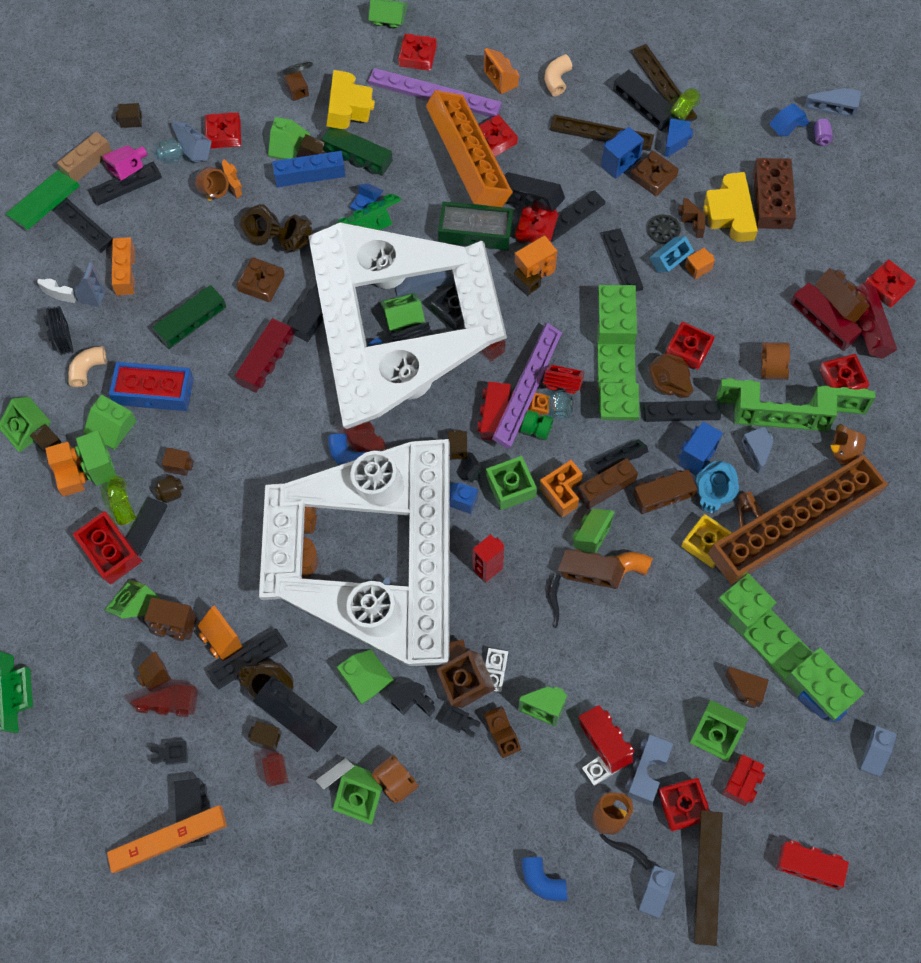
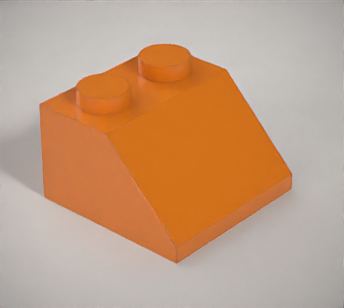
(500, 71)
(219, 635)

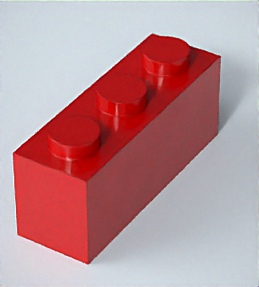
(496, 401)
(488, 558)
(606, 738)
(813, 864)

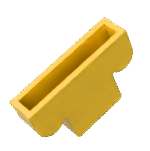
(348, 101)
(732, 208)

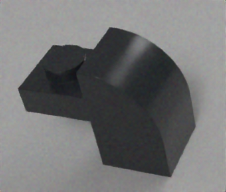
(409, 694)

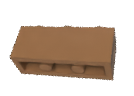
(84, 157)

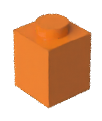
(699, 263)

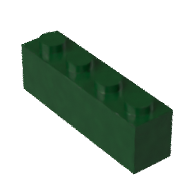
(358, 150)
(189, 316)

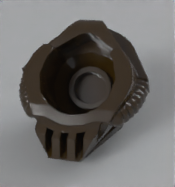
(260, 224)
(295, 233)
(258, 674)

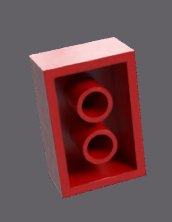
(107, 547)

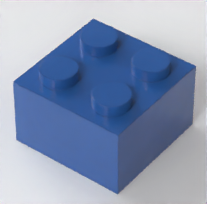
(622, 152)
(699, 448)

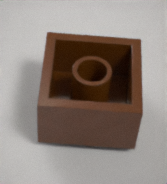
(170, 619)
(465, 679)

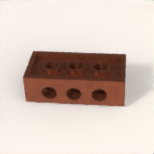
(774, 193)

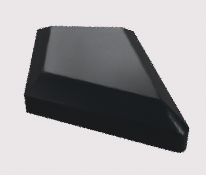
(471, 468)

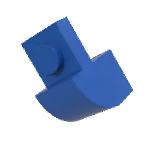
(788, 119)

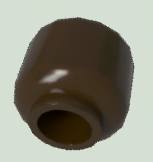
(168, 489)

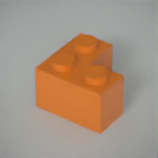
(537, 258)
(66, 467)
(558, 488)

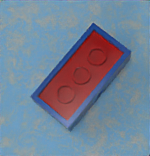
(151, 386)

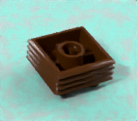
(654, 173)
(263, 288)

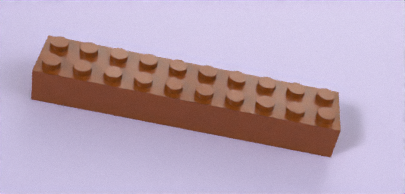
(797, 519)

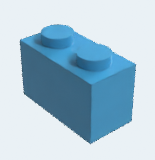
(671, 254)

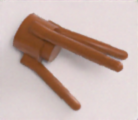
(747, 503)

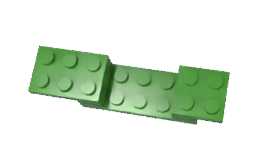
(616, 353)
(816, 416)
(785, 652)

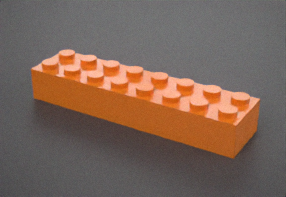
(468, 149)

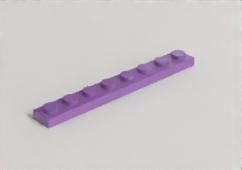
(424, 90)
(527, 386)

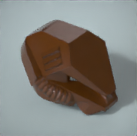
(671, 376)

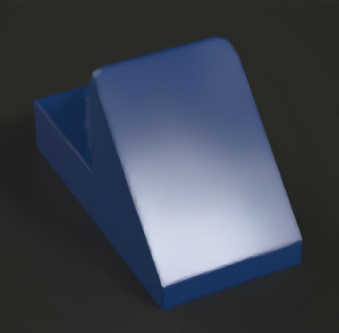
(367, 194)

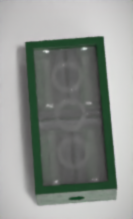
(473, 223)

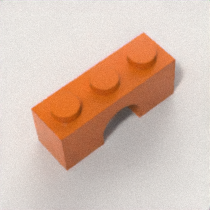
(122, 260)

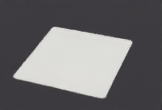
(334, 773)

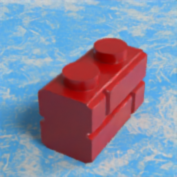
(743, 780)

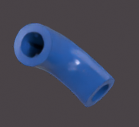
(339, 449)
(539, 883)

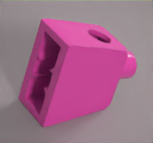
(124, 161)

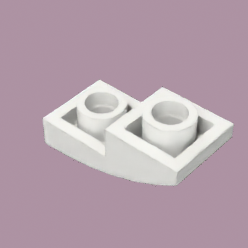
(52, 289)
(496, 666)
(597, 771)

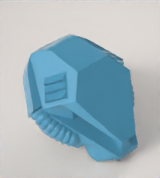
(717, 485)

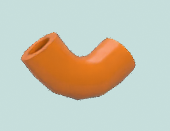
(635, 562)

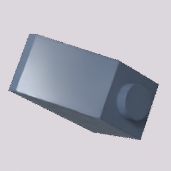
(758, 446)
(878, 751)
(656, 891)

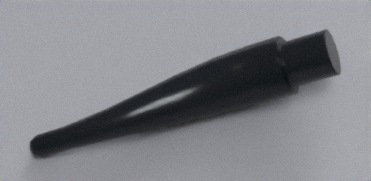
(552, 592)
(636, 853)

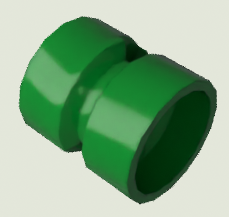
(537, 425)

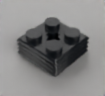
(444, 308)
(58, 330)
(416, 331)

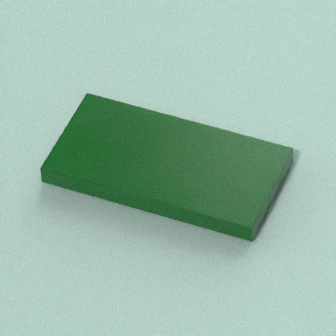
(42, 200)

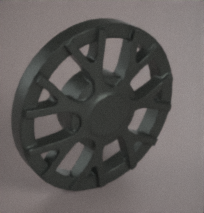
(297, 67)
(663, 228)

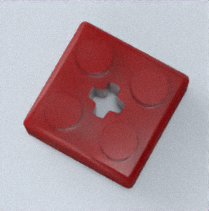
(417, 52)
(223, 129)
(498, 135)
(535, 224)
(899, 282)
(690, 335)
(847, 367)
(563, 378)
(671, 798)

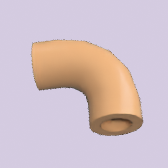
(554, 72)
(83, 362)

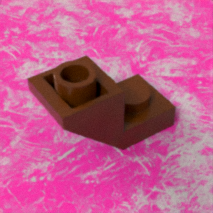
(692, 214)
(502, 732)

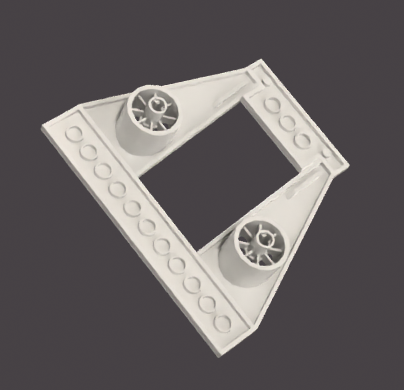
(369, 376)
(419, 486)

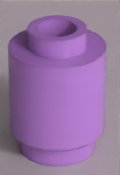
(823, 132)

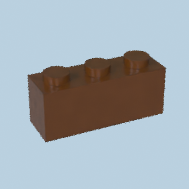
(843, 294)
(607, 483)
(665, 491)
(591, 568)

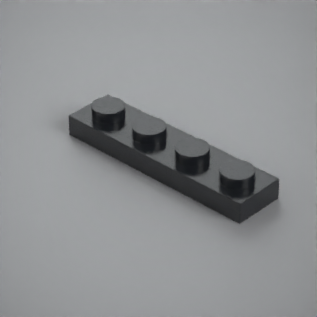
(116, 187)
(577, 213)
(83, 225)
(622, 258)
(682, 411)
(254, 653)

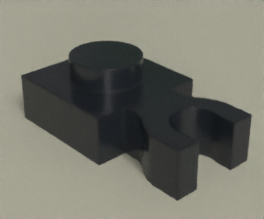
(458, 719)
(172, 753)

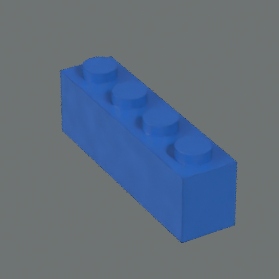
(309, 169)

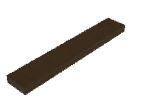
(659, 77)
(593, 130)
(708, 878)

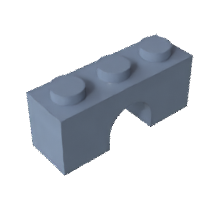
(642, 786)

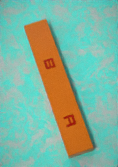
(167, 839)

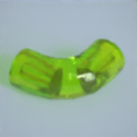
(689, 99)
(119, 500)

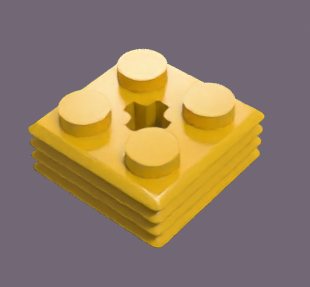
(704, 529)

